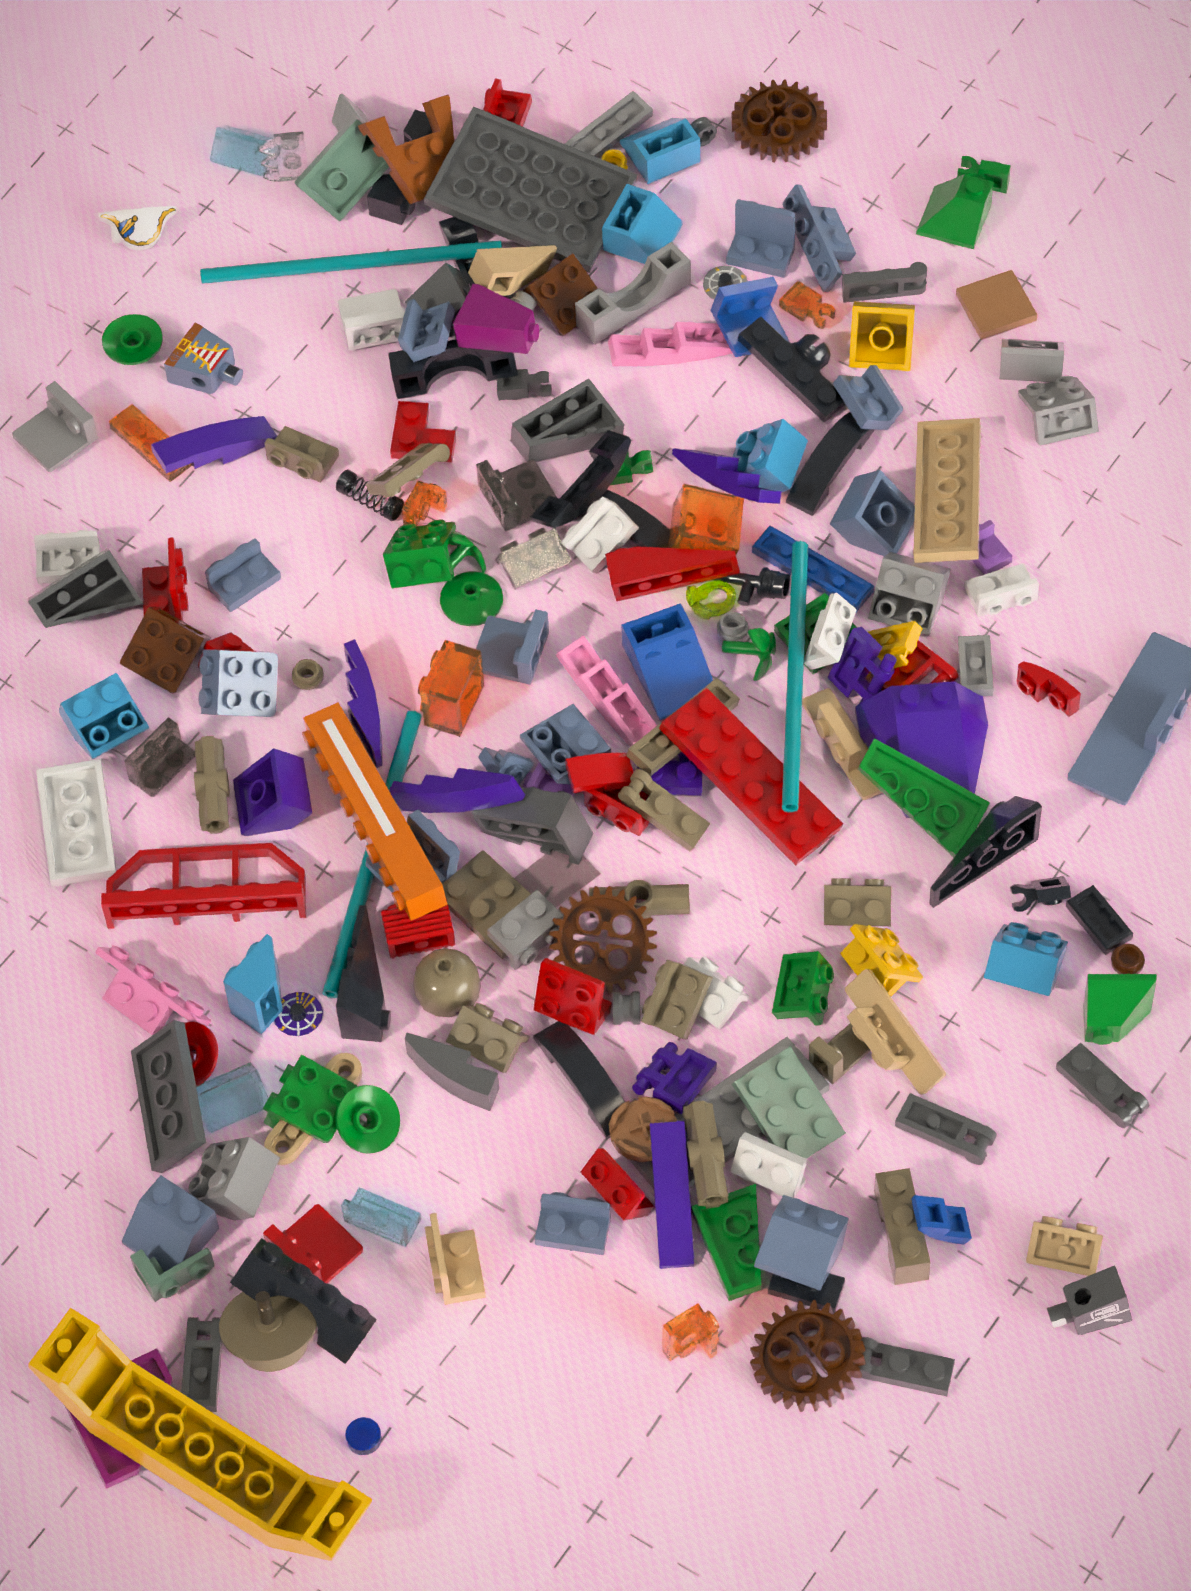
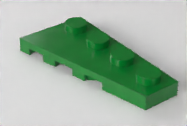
(929, 799)

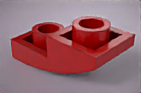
(1040, 683)
(599, 770)

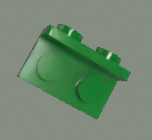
(803, 987)

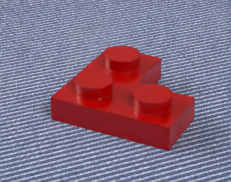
(412, 430)

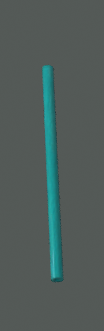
(344, 262)
(795, 671)
(365, 876)

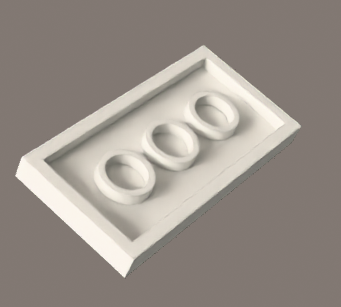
(76, 822)

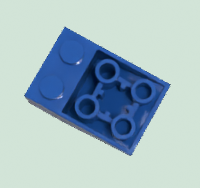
(666, 658)

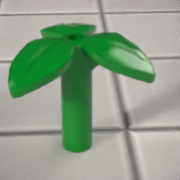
(465, 548)
(762, 645)

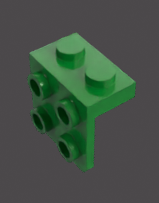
(419, 554)
(308, 1099)

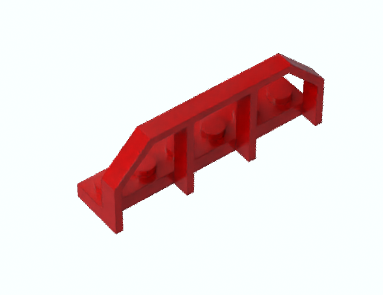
(200, 901)

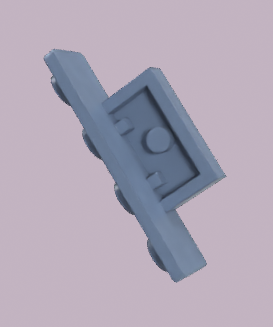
(820, 236)

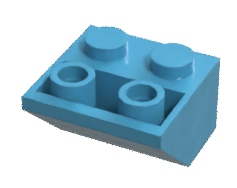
(663, 148)
(639, 225)
(771, 452)
(102, 716)
(1026, 958)
(255, 987)

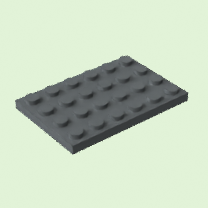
(528, 187)

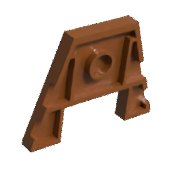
(419, 160)

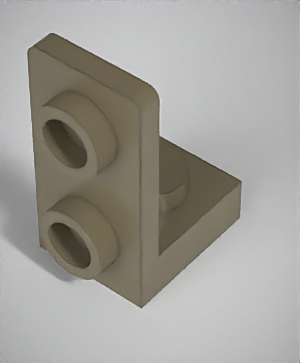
(837, 1055)

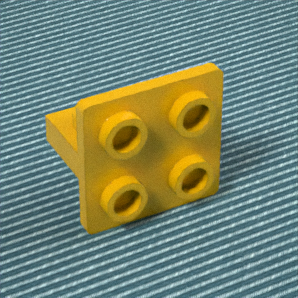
(880, 952)

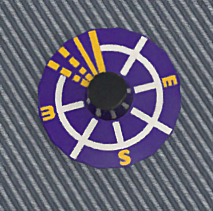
(300, 1014)

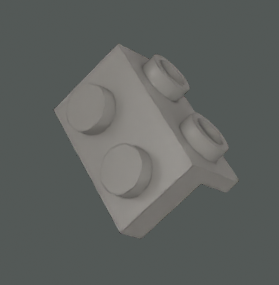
(525, 929)

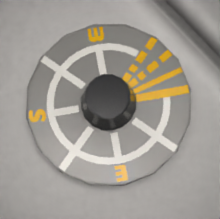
(721, 277)

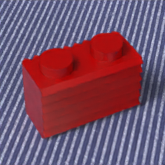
(421, 934)

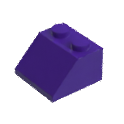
(272, 794)

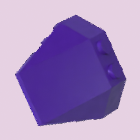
(931, 724)

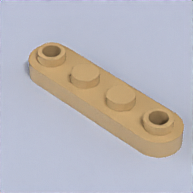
(296, 1140)

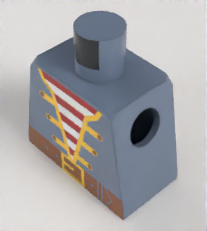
(202, 362)

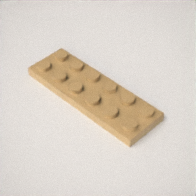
(947, 490)

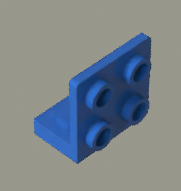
(742, 304)

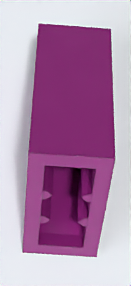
(495, 323)

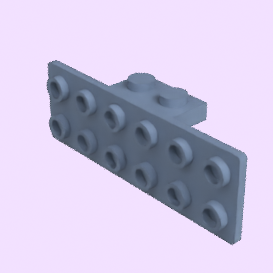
(1136, 721)

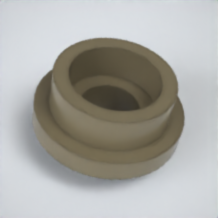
(307, 667)

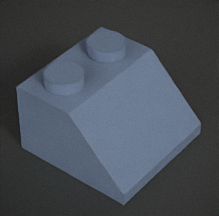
(874, 514)
(170, 1224)
(802, 1242)

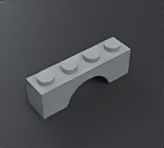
(661, 277)

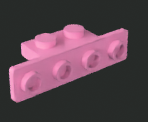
(143, 997)

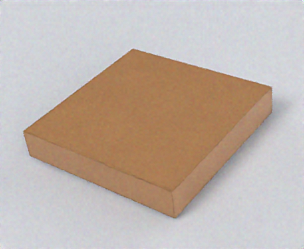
(996, 304)

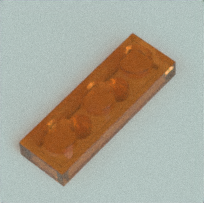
(139, 434)

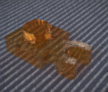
(805, 303)

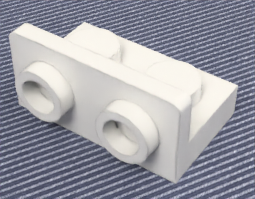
(598, 533)
(1001, 590)

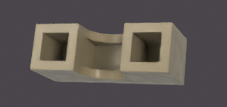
(906, 1244)

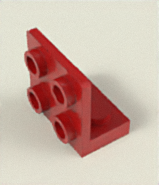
(166, 584)
(571, 997)
(317, 1243)

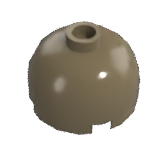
(446, 982)

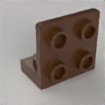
(560, 290)
(163, 649)

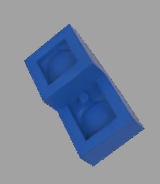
(940, 1220)

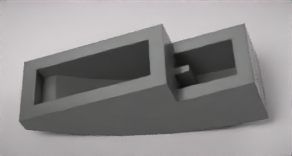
(453, 1070)

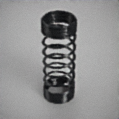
(348, 481)

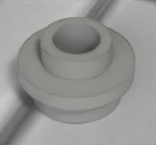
(732, 626)

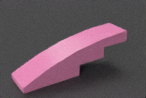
(669, 346)
(606, 691)

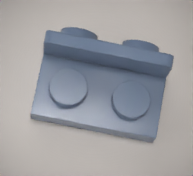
(869, 399)
(241, 575)
(573, 1223)

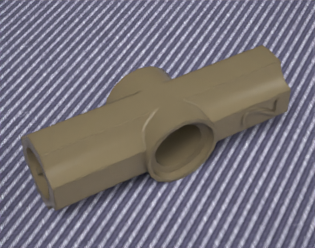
(211, 784)
(660, 899)
(705, 1154)

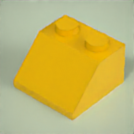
(882, 335)

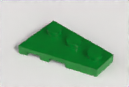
(733, 1241)

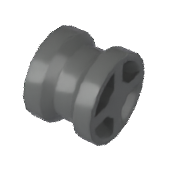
(626, 1008)

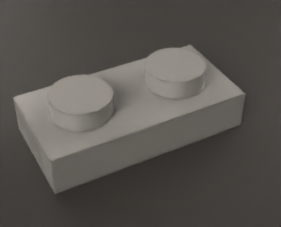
(976, 664)

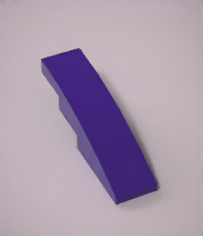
(212, 442)
(723, 473)
(364, 707)
(462, 793)
(672, 1195)

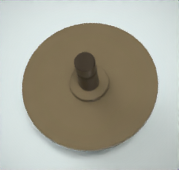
(267, 1331)

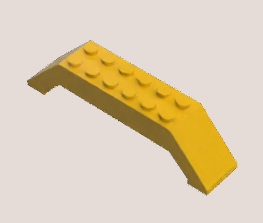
(193, 1445)

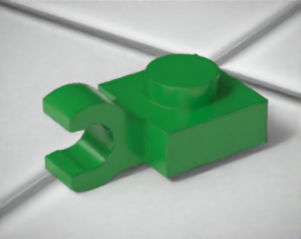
(987, 170)
(638, 464)

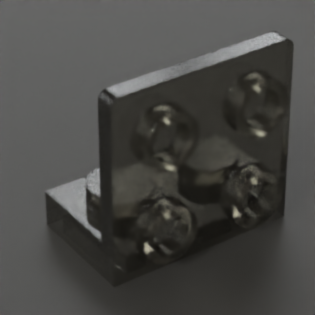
(514, 492)

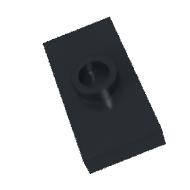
(1099, 919)
(795, 1291)

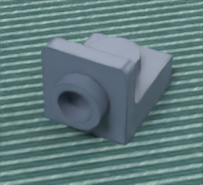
(506, 763)

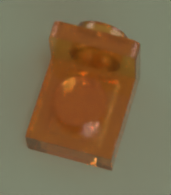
(421, 500)

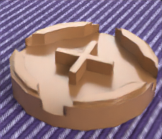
(631, 1126)

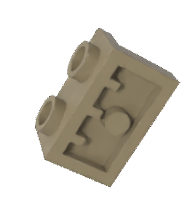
(301, 454)
(676, 998)

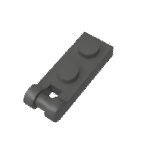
(884, 283)
(1101, 1085)
(945, 1128)
(202, 1362)
(907, 1368)

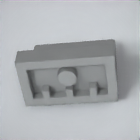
(1060, 409)
(58, 430)

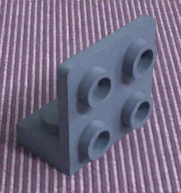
(762, 238)
(513, 648)

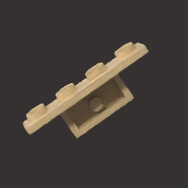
(841, 737)
(890, 1034)

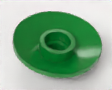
(132, 330)
(471, 608)
(381, 1117)

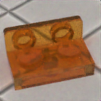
(689, 1329)

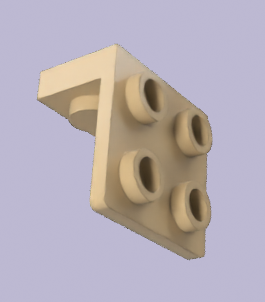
(454, 1264)

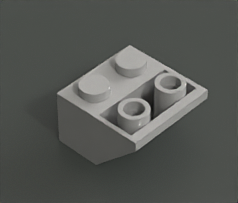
(908, 592)
(234, 1177)

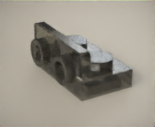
(533, 558)
(158, 758)

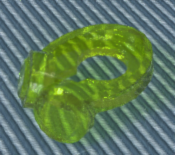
(695, 595)

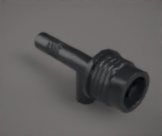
(768, 584)

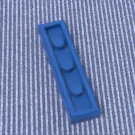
(821, 572)

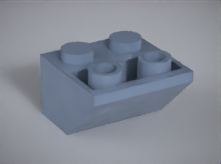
(563, 737)

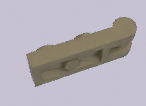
(407, 469)
(664, 810)

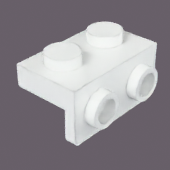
(63, 552)
(830, 633)
(723, 993)
(769, 1166)

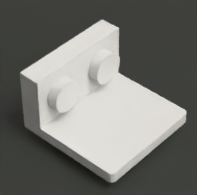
(371, 318)

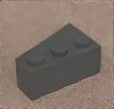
(565, 424)
(84, 592)
(541, 819)

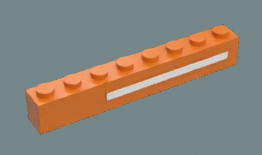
(374, 812)

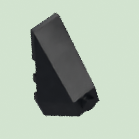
(1001, 835)
(360, 993)

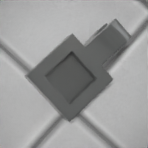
(520, 386)

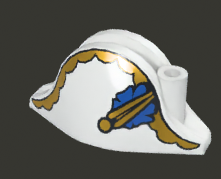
(137, 227)

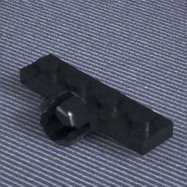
(795, 365)

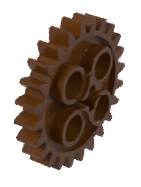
(779, 120)
(605, 910)
(834, 1336)

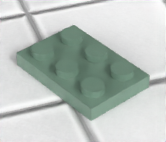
(788, 1105)

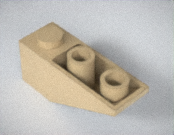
(510, 268)

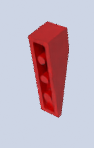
(656, 569)

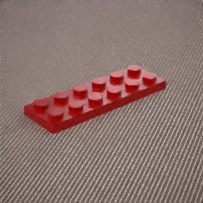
(749, 775)

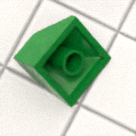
(957, 211)
(1116, 1005)

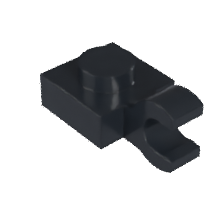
(1045, 891)

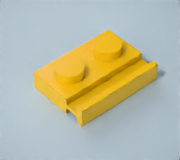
(897, 640)

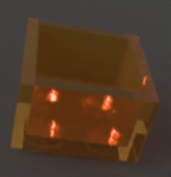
(706, 520)
(451, 687)

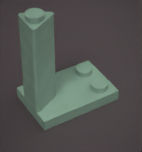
(345, 165)

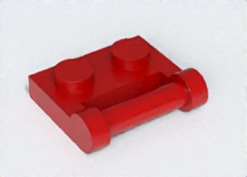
(920, 664)

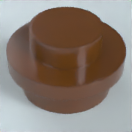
(1127, 959)

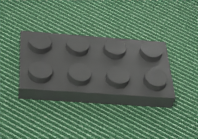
(168, 1096)

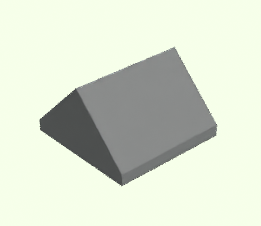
(1031, 360)

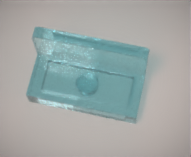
(239, 149)
(231, 1097)
(381, 1216)

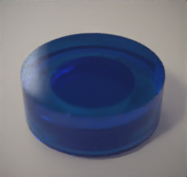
(363, 1436)

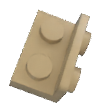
(1064, 1247)

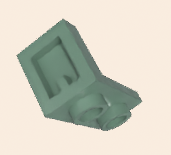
(168, 1283)

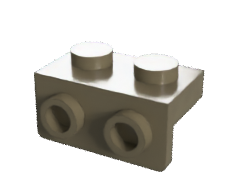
(857, 904)
(486, 1036)

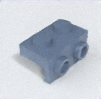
(425, 331)

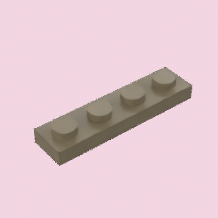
(657, 749)

